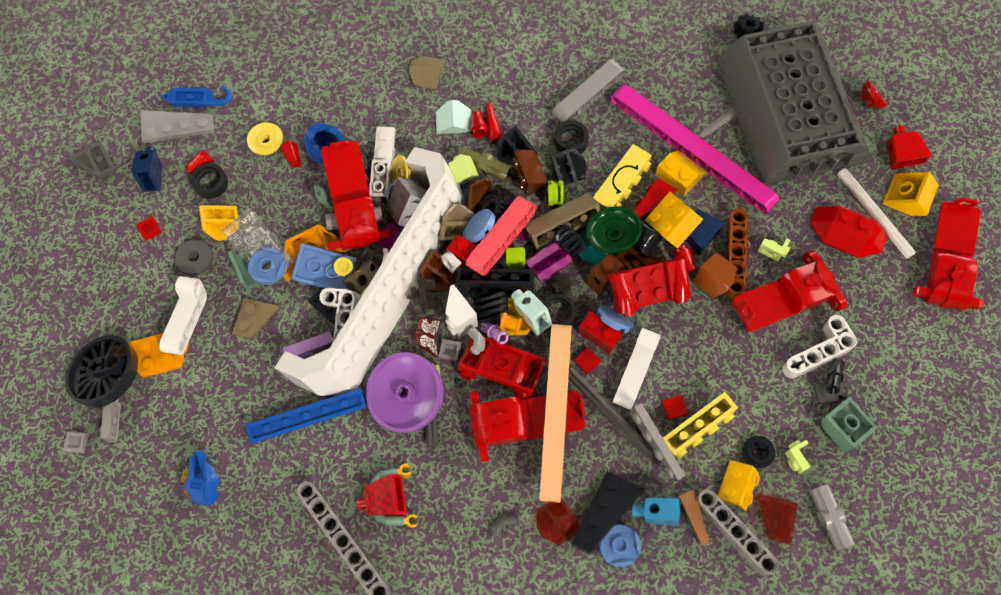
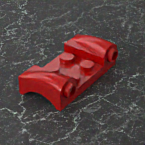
(649, 285)
(504, 366)

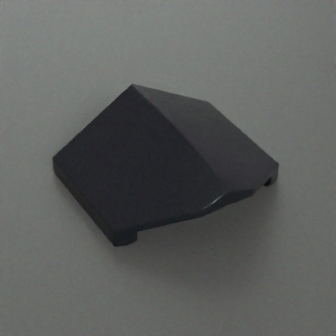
(509, 143)
(569, 167)

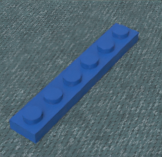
(305, 415)

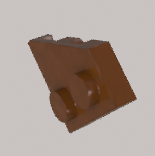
(634, 258)

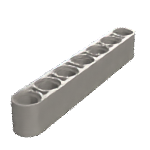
(336, 534)

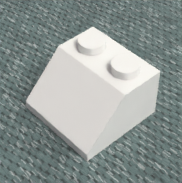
(459, 314)

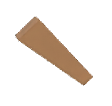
(692, 511)

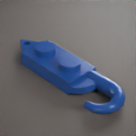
(195, 97)

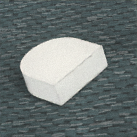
(450, 261)

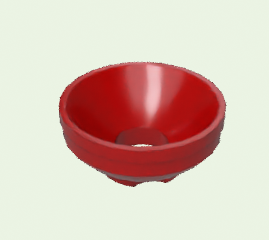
(872, 96)

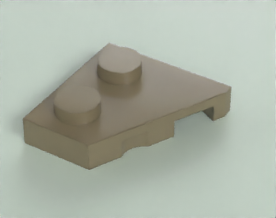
(252, 317)

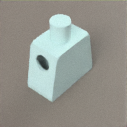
(532, 311)

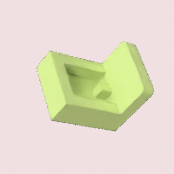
(796, 459)

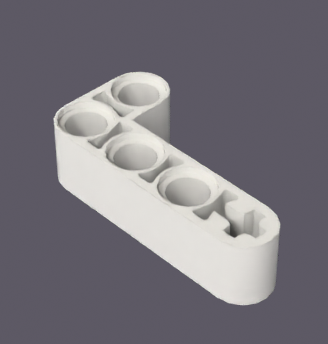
(341, 304)
(185, 315)
(818, 353)
(636, 368)

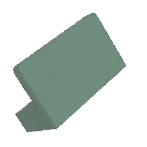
(241, 269)

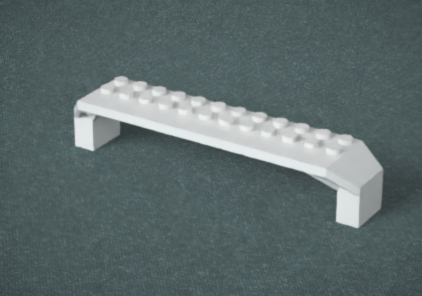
(384, 300)

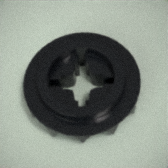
(762, 444)

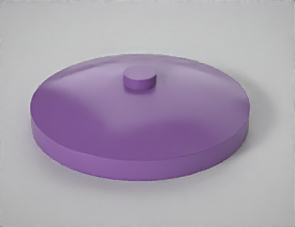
(404, 392)

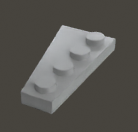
(656, 441)

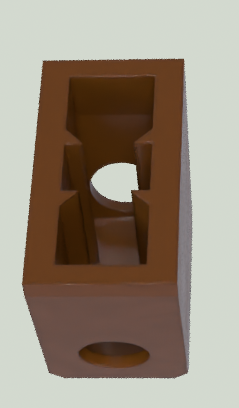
(607, 265)

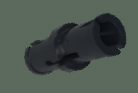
(835, 376)

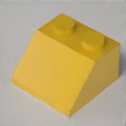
(679, 172)
(911, 193)

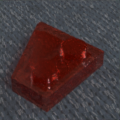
(778, 517)

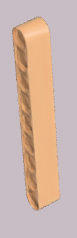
(555, 414)

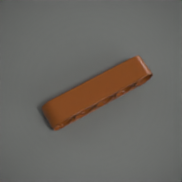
(739, 246)

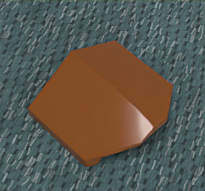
(715, 276)

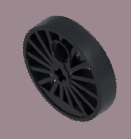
(89, 382)

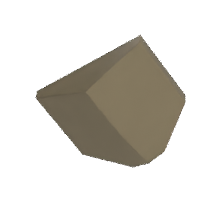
(426, 72)
(454, 221)

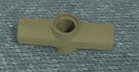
(487, 165)

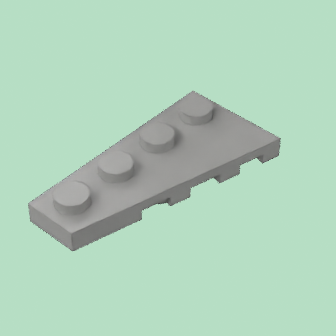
(172, 125)

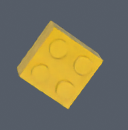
(673, 219)

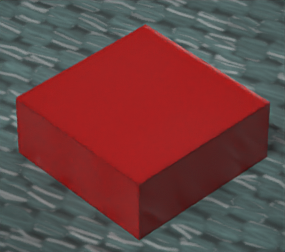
(148, 228)
(587, 361)
(674, 407)

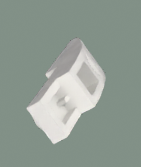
(383, 160)

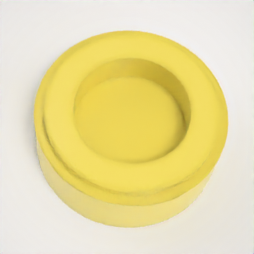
(343, 267)

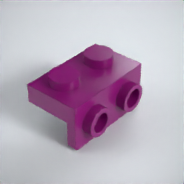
(548, 261)

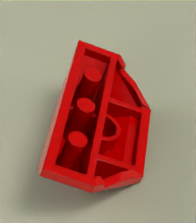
(848, 231)

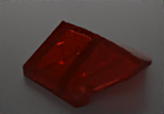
(557, 522)

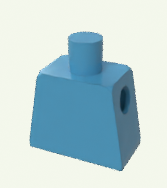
(668, 511)

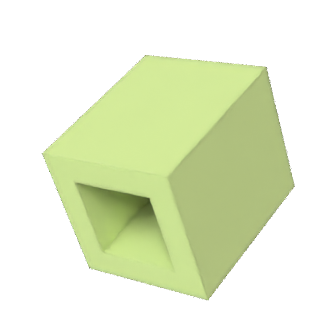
(463, 169)

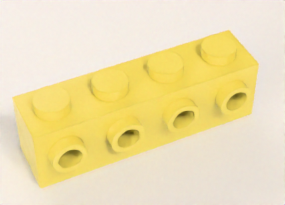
(700, 424)

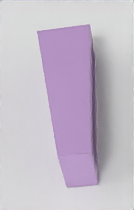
(310, 345)

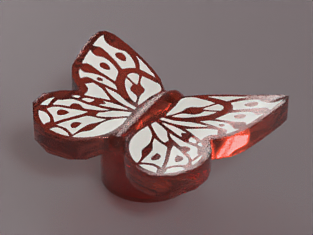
(425, 335)

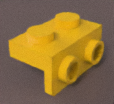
(739, 484)

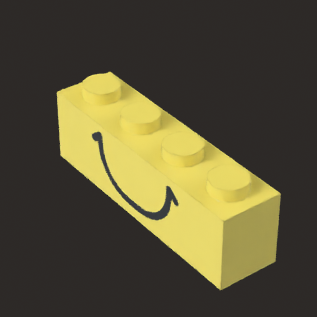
(623, 177)

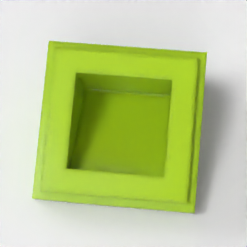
(515, 258)

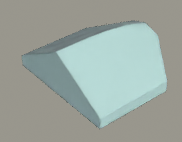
(453, 118)

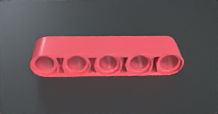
(501, 235)

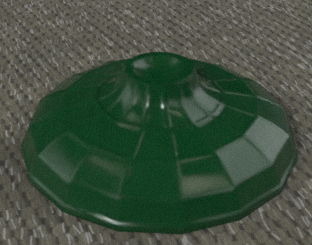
(614, 230)

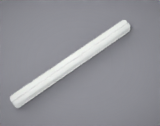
(876, 213)

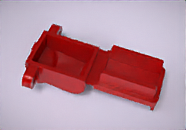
(350, 197)
(952, 263)
(790, 295)
(517, 420)

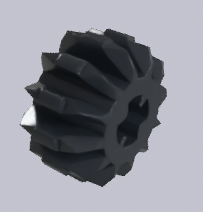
(747, 25)
(570, 240)

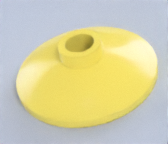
(263, 132)
(400, 168)

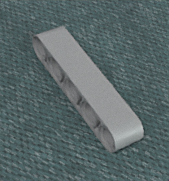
(589, 91)
(746, 536)

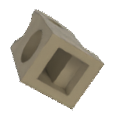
(361, 277)

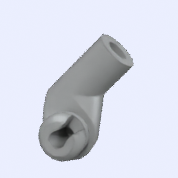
(479, 341)

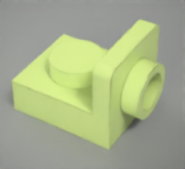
(773, 250)

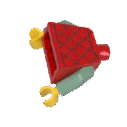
(386, 498)

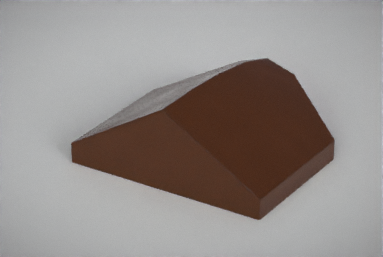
(478, 191)
(434, 268)

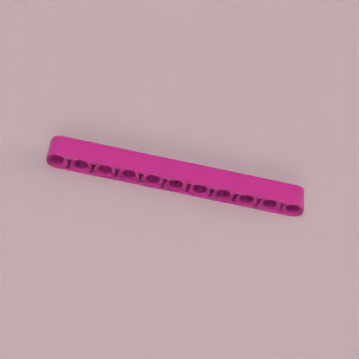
(695, 148)

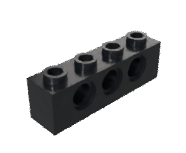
(496, 280)

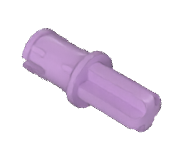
(494, 332)

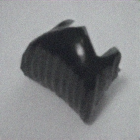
(648, 240)

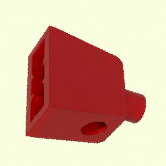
(906, 148)
(461, 249)

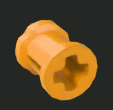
(511, 322)

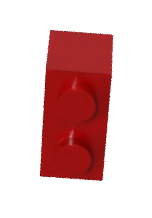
(599, 333)

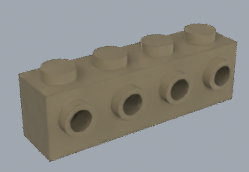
(574, 213)

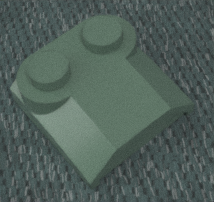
(848, 425)

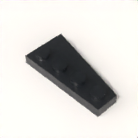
(607, 507)

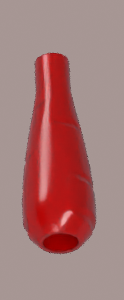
(493, 132)

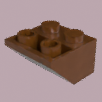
(529, 171)

